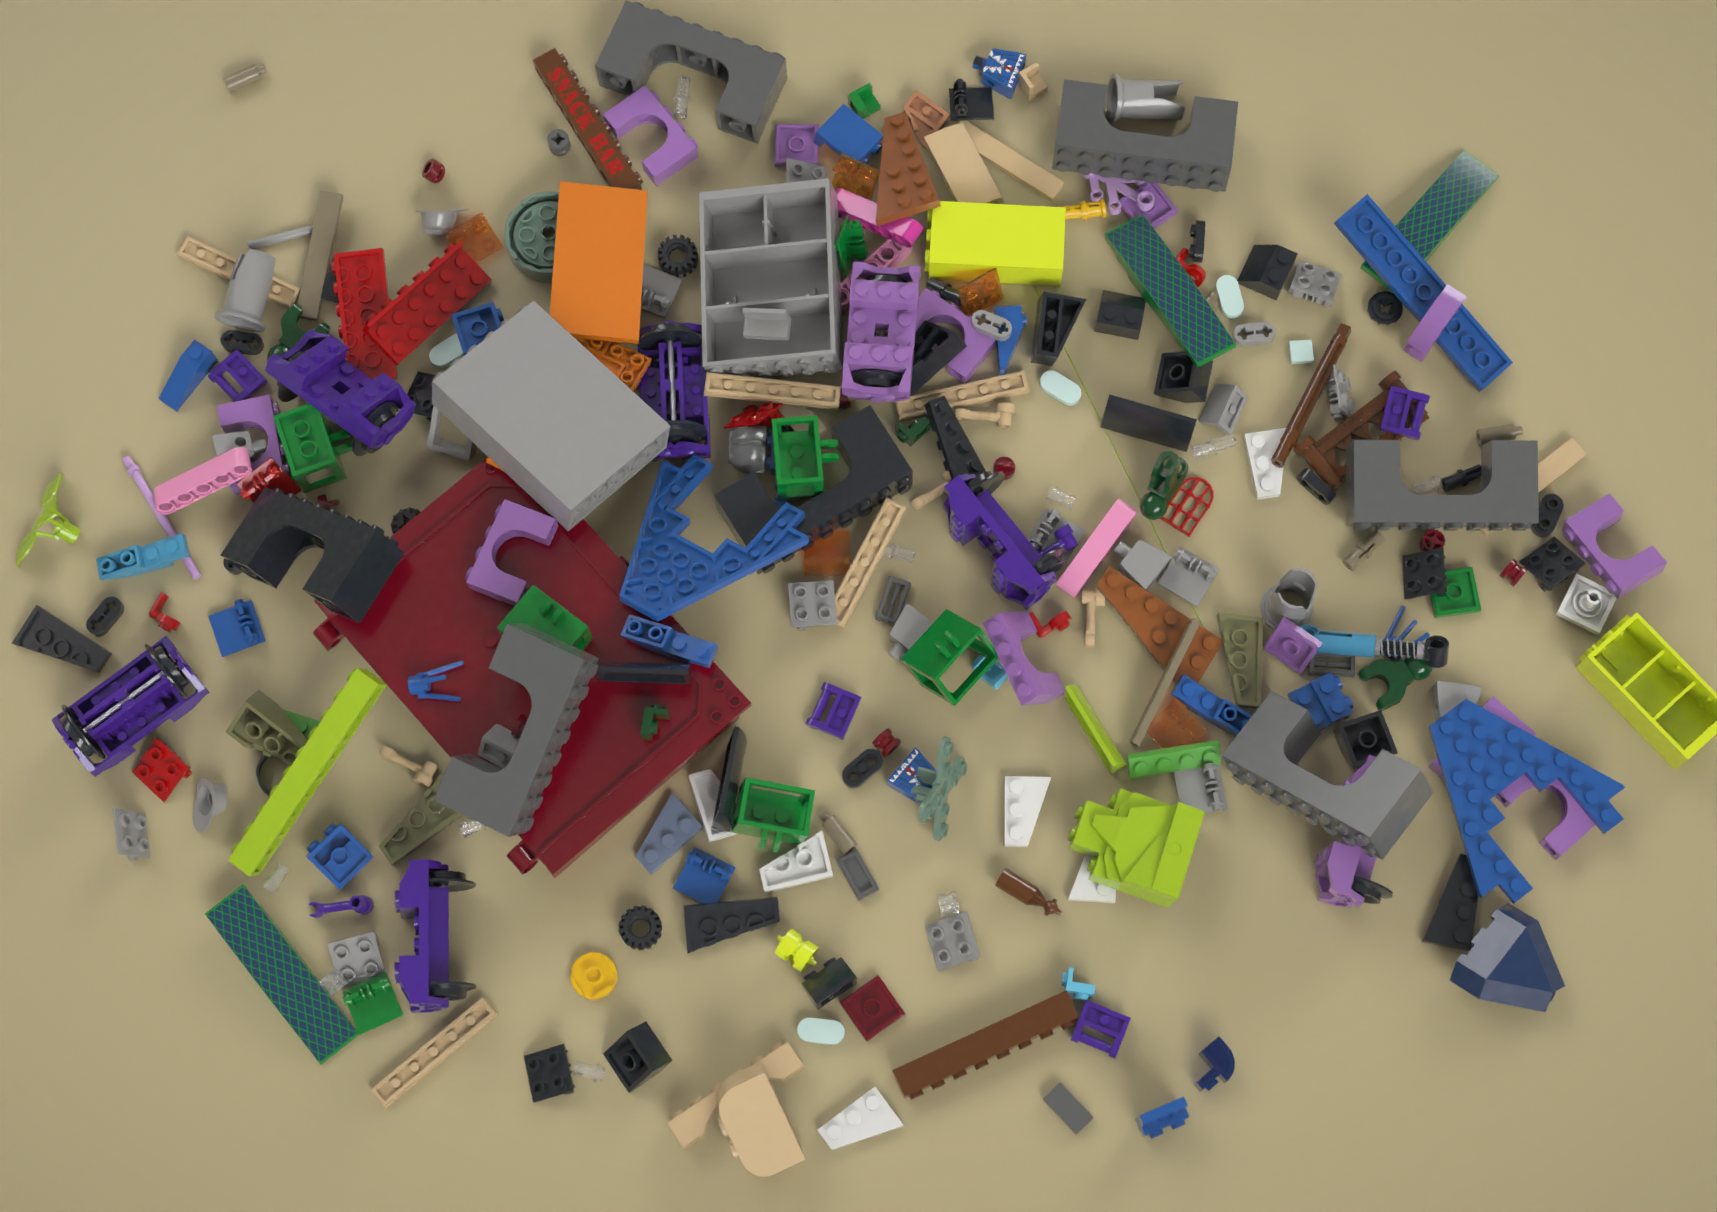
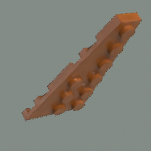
(904, 178)
(1158, 625)

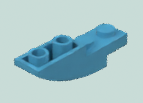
(143, 559)

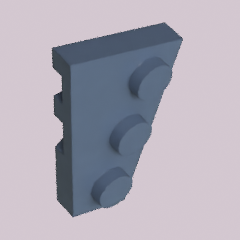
(668, 835)

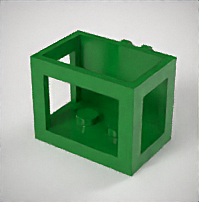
(311, 445)
(800, 458)
(549, 617)
(941, 647)
(772, 813)

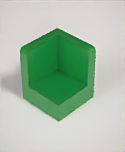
(863, 101)

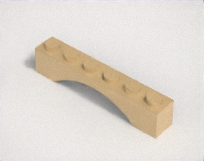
(693, 1123)

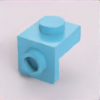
(994, 676)
(1079, 990)

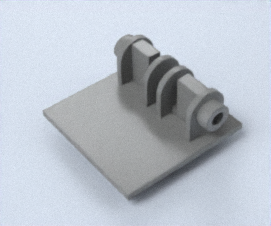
(804, 171)
(1315, 282)
(658, 291)
(1338, 390)
(1049, 522)
(1188, 576)
(812, 604)
(1201, 788)
(131, 834)
(952, 941)
(357, 958)

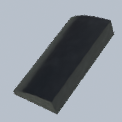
(1148, 423)
(644, 672)
(730, 780)

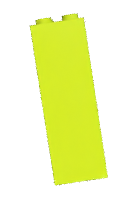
(1014, 239)
(1652, 689)

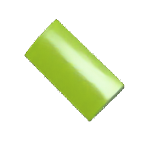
(1093, 728)

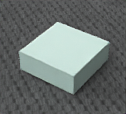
(1301, 352)

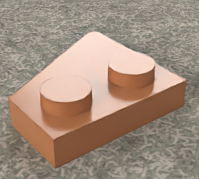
(924, 115)

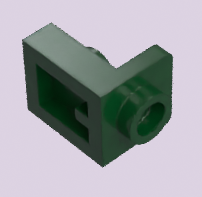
(916, 430)
(649, 724)

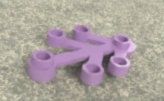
(1118, 184)

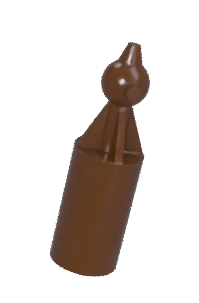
(1025, 892)

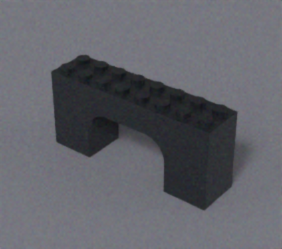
(875, 473)
(354, 558)

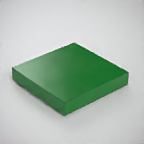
(1460, 595)

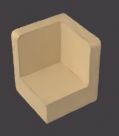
(1031, 81)

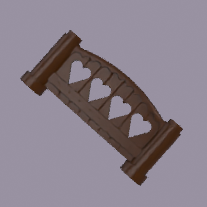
(1321, 454)

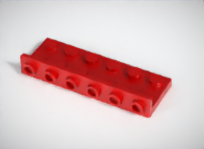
(361, 291)
(426, 303)

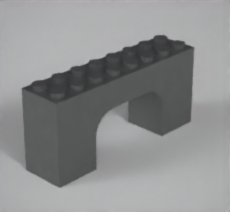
(650, 38)
(1191, 160)
(1382, 501)
(557, 682)
(1364, 813)

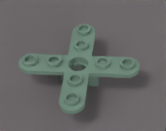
(942, 781)

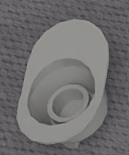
(439, 222)
(209, 802)

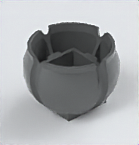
(747, 448)

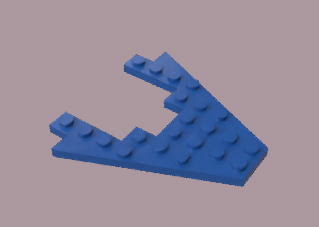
(674, 572)
(1482, 758)

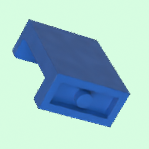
(850, 135)

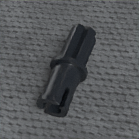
(944, 290)
(1461, 478)

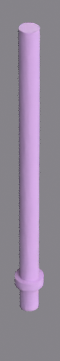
(134, 471)

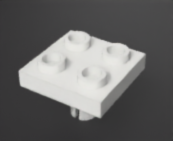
(1586, 604)

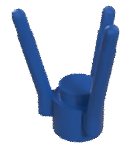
(1404, 633)
(422, 683)

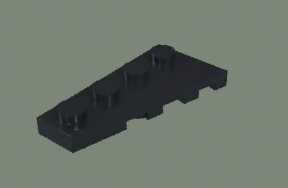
(952, 440)
(59, 640)
(1456, 912)
(723, 920)

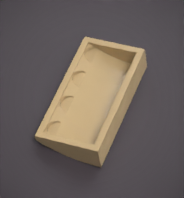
(961, 165)

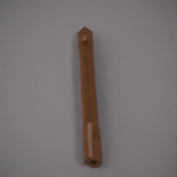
(1311, 395)

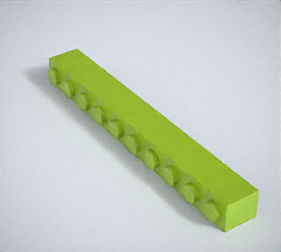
(307, 771)

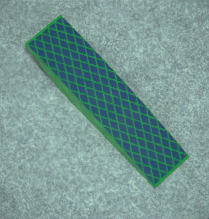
(1442, 207)
(1169, 290)
(282, 974)

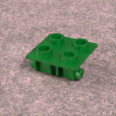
(850, 244)
(372, 1003)

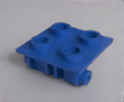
(237, 628)
(704, 877)

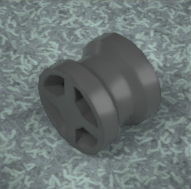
(563, 145)

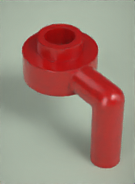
(1193, 269)
(166, 622)
(1058, 623)

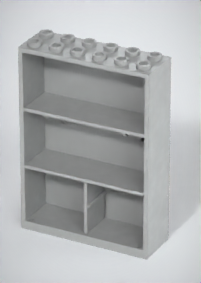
(771, 252)
(550, 414)

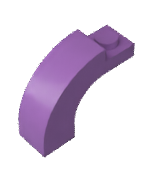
(1434, 322)

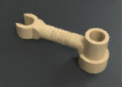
(1003, 415)
(924, 499)
(1092, 599)
(423, 772)

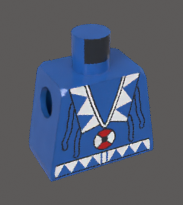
(1001, 70)
(906, 777)

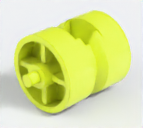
(796, 950)

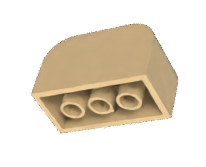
(757, 1123)

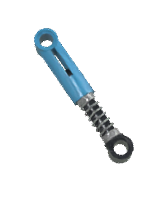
(1433, 650)

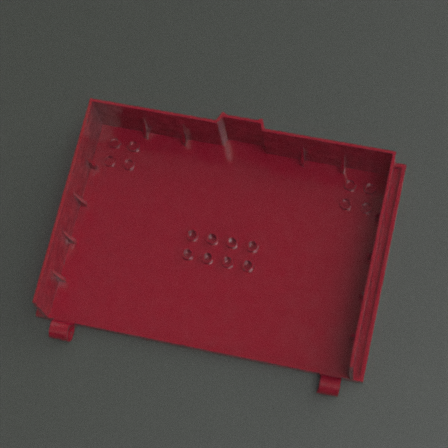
(434, 619)

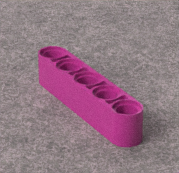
(901, 231)

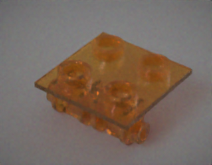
(855, 177)
(477, 237)
(980, 292)
(829, 555)
(1176, 727)

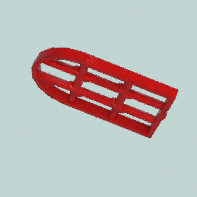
(1199, 498)

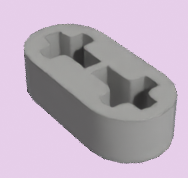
(994, 321)
(1254, 329)

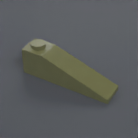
(267, 728)

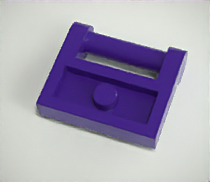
(242, 372)
(1397, 410)
(840, 713)
(1103, 1021)

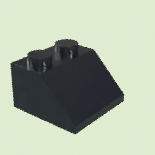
(1267, 269)
(1120, 315)
(1181, 379)
(1364, 737)
(829, 982)
(637, 1056)

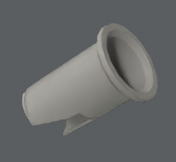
(1142, 99)
(248, 291)
(1275, 608)

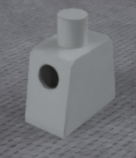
(228, 441)
(1142, 562)
(907, 631)
(1448, 695)

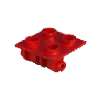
(756, 415)
(266, 475)
(161, 769)

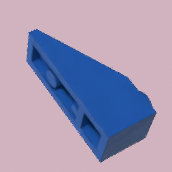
(1006, 348)
(187, 374)

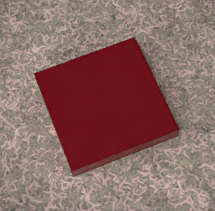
(872, 1008)

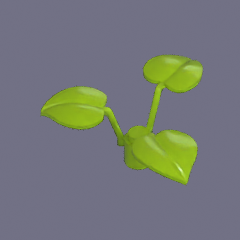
(62, 529)

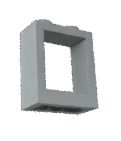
(447, 447)

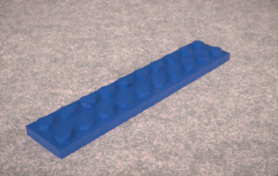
(1418, 289)

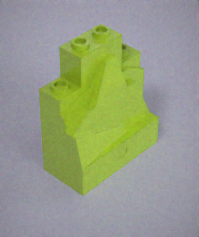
(1137, 844)

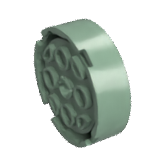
(524, 235)

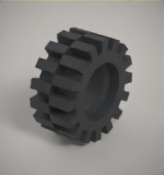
(677, 244)
(630, 917)

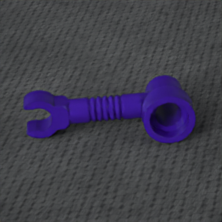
(1064, 537)
(365, 907)

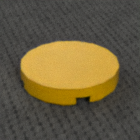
(593, 975)

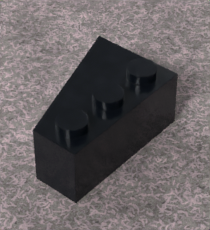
(1053, 324)
(932, 351)

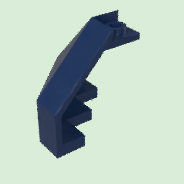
(1510, 963)

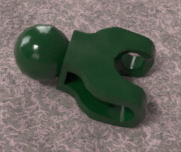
(291, 332)
(1163, 485)
(1396, 676)

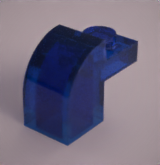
(1220, 1060)

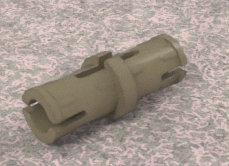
(1363, 550)

